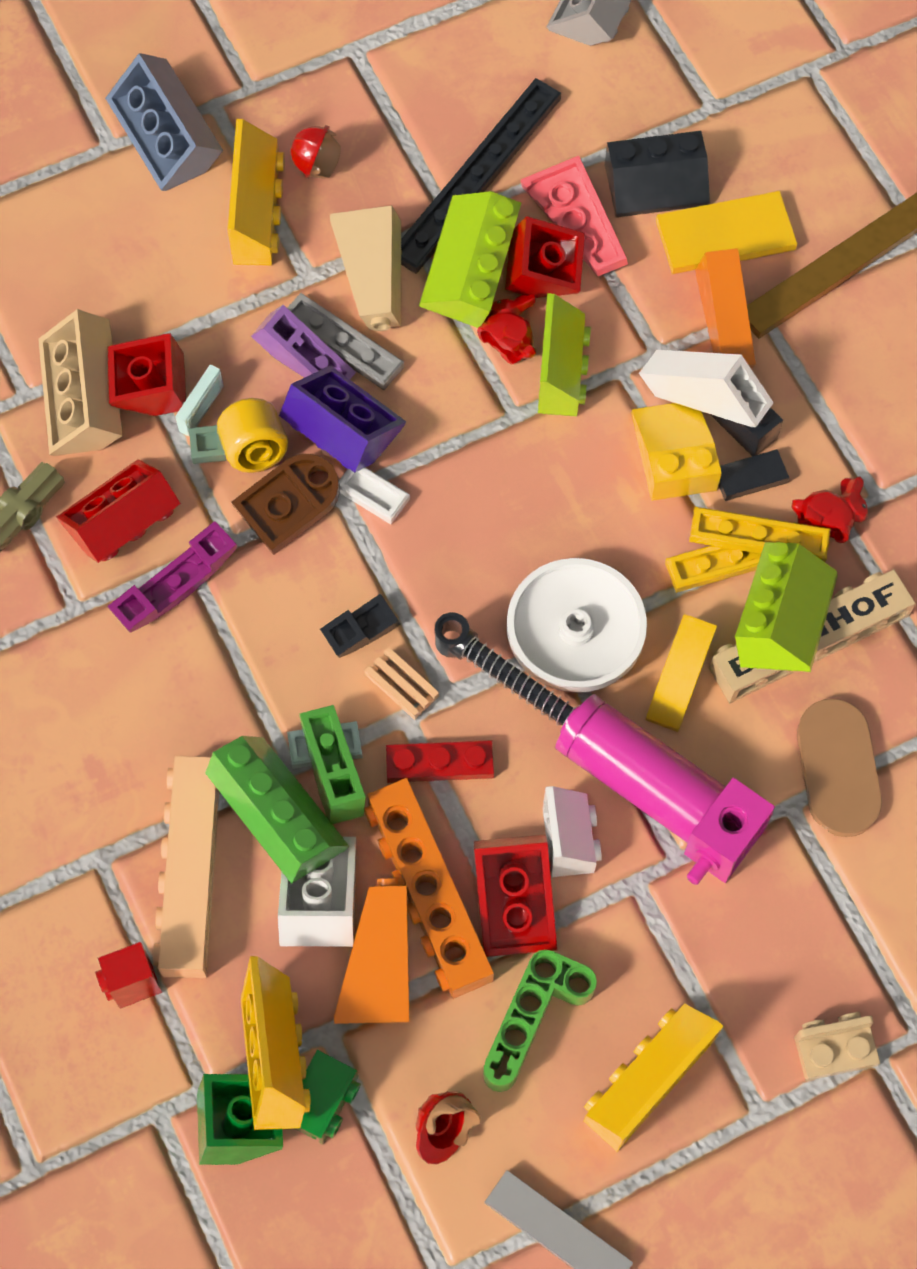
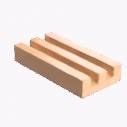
(410, 673)

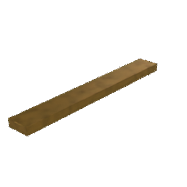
(833, 268)

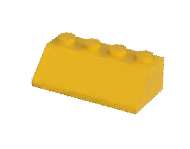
(254, 196)
(272, 1048)
(651, 1075)

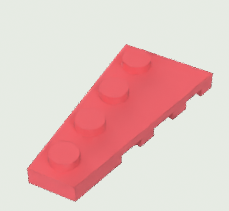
(571, 202)

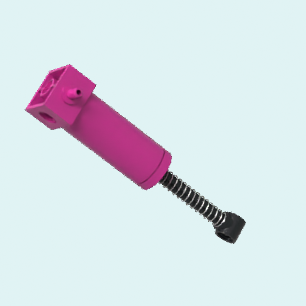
(712, 818)

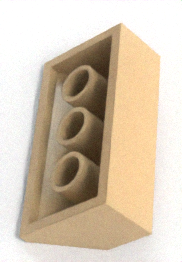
(78, 385)

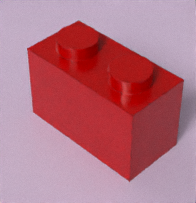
(127, 976)

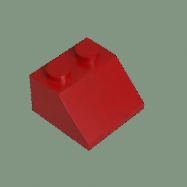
(544, 259)
(147, 375)

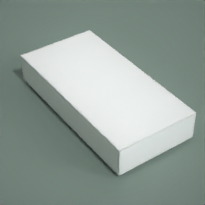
(374, 493)

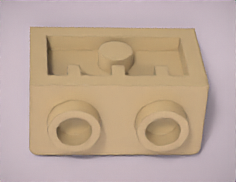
(836, 1046)

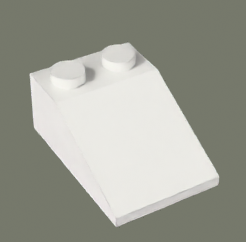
(320, 904)

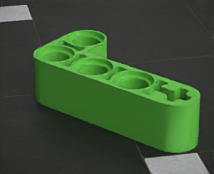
(529, 1022)

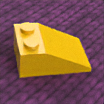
(676, 451)

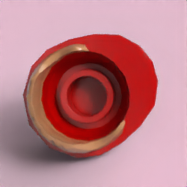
(316, 151)
(444, 1125)

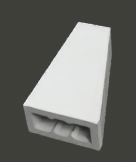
(708, 383)

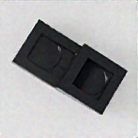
(361, 627)

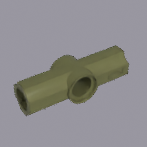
(24, 505)

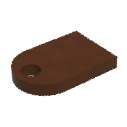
(287, 501)

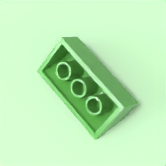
(274, 806)

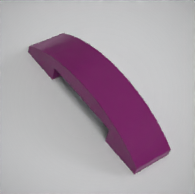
(176, 581)

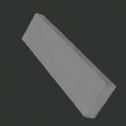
(348, 343)
(552, 1226)

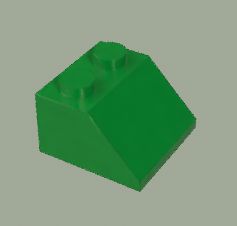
(227, 1124)

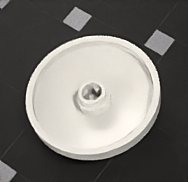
(576, 625)

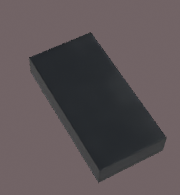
(752, 475)

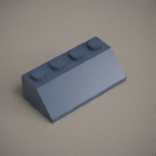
(163, 122)

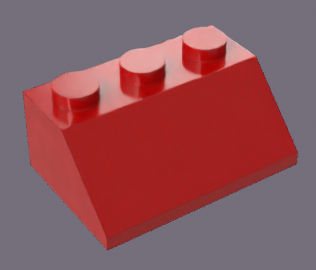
(119, 510)

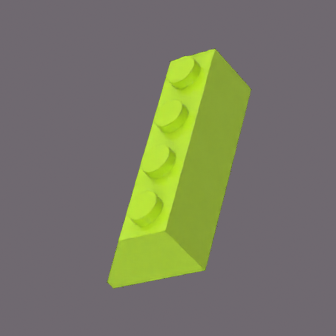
(470, 256)
(785, 609)

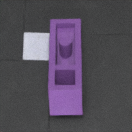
(297, 345)

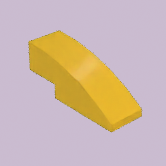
(681, 672)

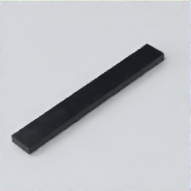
(479, 169)

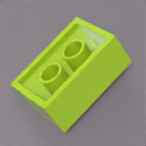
(563, 358)

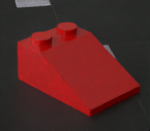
(515, 895)

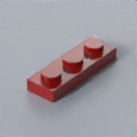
(440, 761)

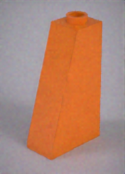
(725, 303)
(378, 966)

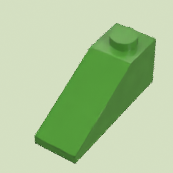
(332, 765)

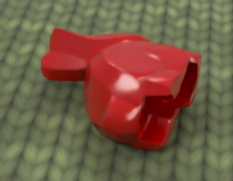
(508, 330)
(834, 511)

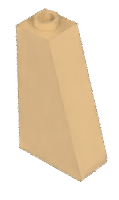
(372, 260)

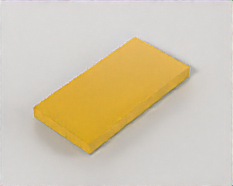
(752, 224)

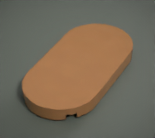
(839, 767)

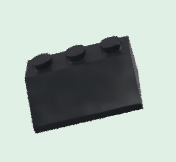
(657, 173)

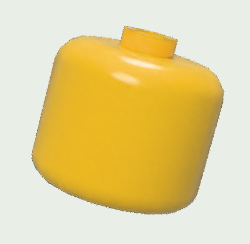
(252, 435)

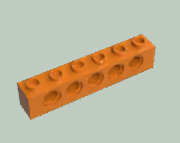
(400, 802)

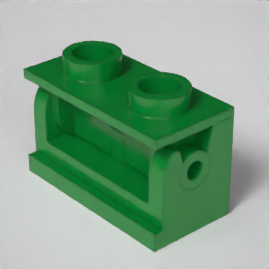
(330, 1086)

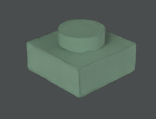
(206, 445)

